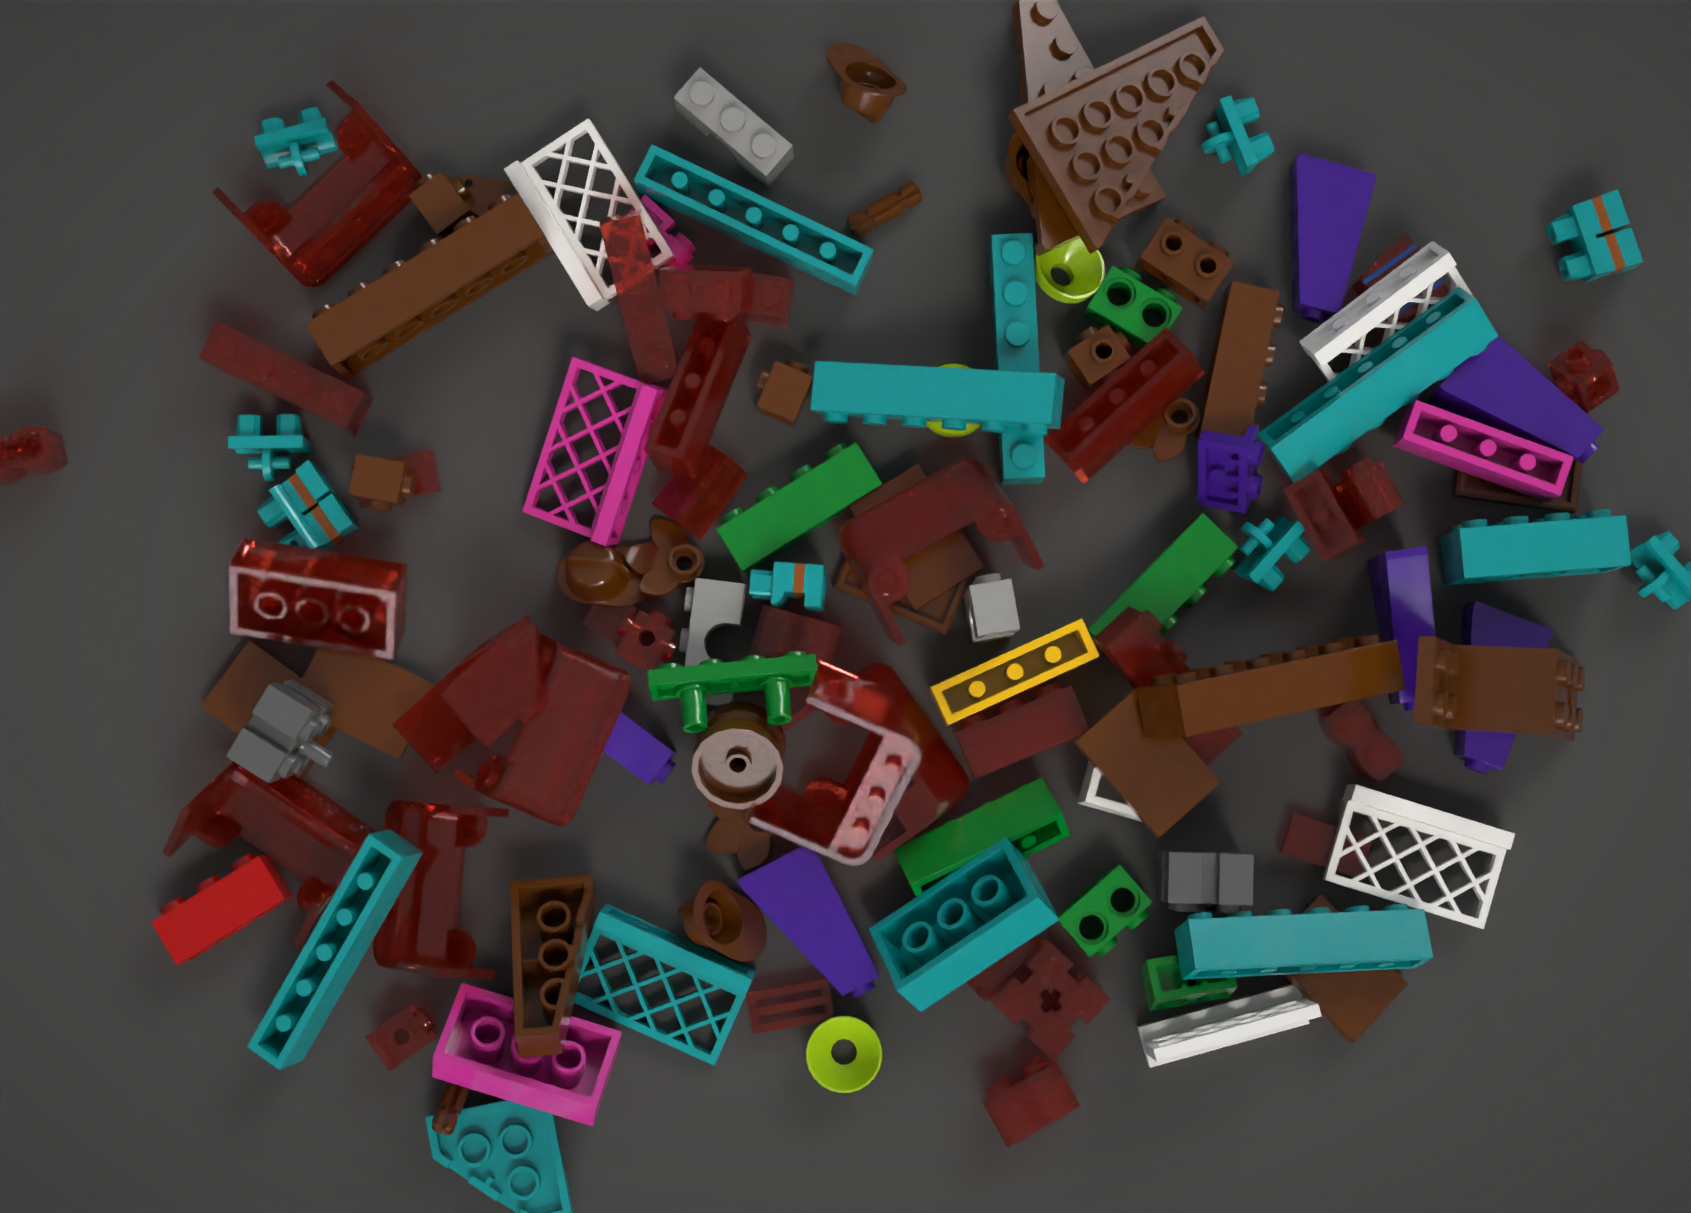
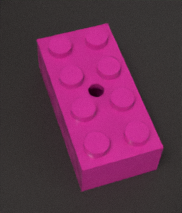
(482, 1055)

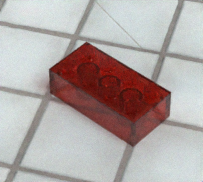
(317, 598)

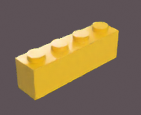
(1013, 672)

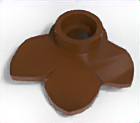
(1166, 436)
(659, 559)
(736, 835)

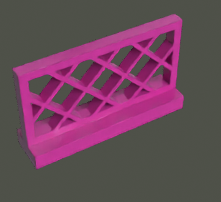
(628, 460)

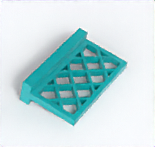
(675, 952)

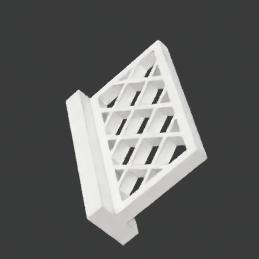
(555, 224)
(1381, 302)
(1428, 821)
(1225, 1024)

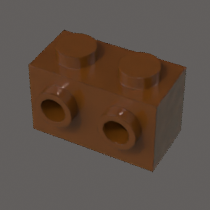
(1185, 262)

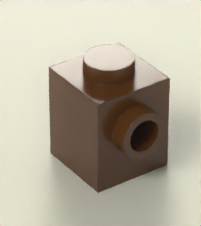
(443, 201)
(784, 391)
(381, 482)

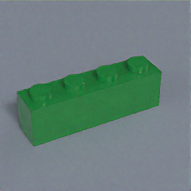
(799, 507)
(1175, 575)
(1024, 816)

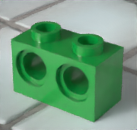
(1129, 316)
(1096, 902)
(1167, 990)

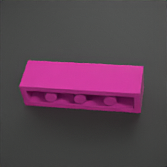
(1483, 451)

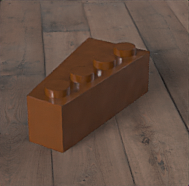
(548, 949)

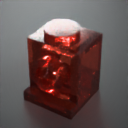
(387, 1046)

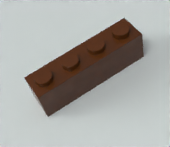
(1239, 359)

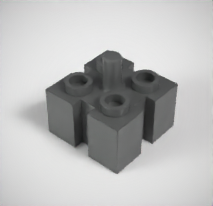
(282, 732)
(1205, 881)

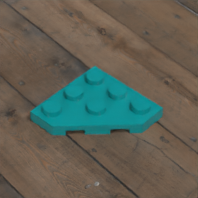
(507, 1155)

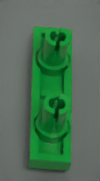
(720, 677)

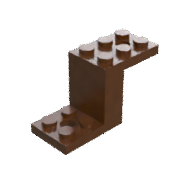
(1498, 689)

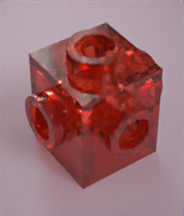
(1584, 375)
(632, 632)

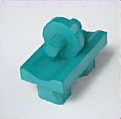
(1232, 118)
(295, 143)
(288, 440)
(1265, 547)
(1661, 570)

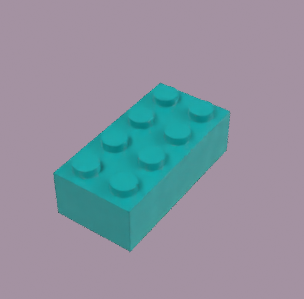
(1536, 549)
(963, 924)

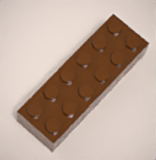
(429, 286)
(1269, 686)

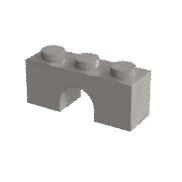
(744, 133)
(711, 606)
(991, 609)

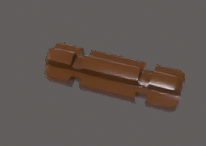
(884, 209)
(449, 1109)

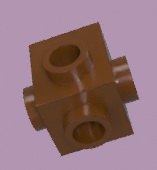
(1087, 365)

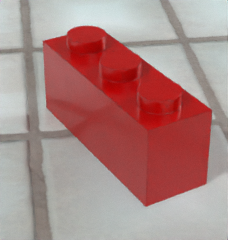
(221, 907)

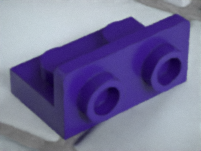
(1229, 469)

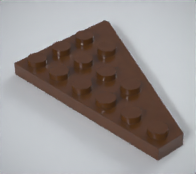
(1048, 60)
(1111, 124)

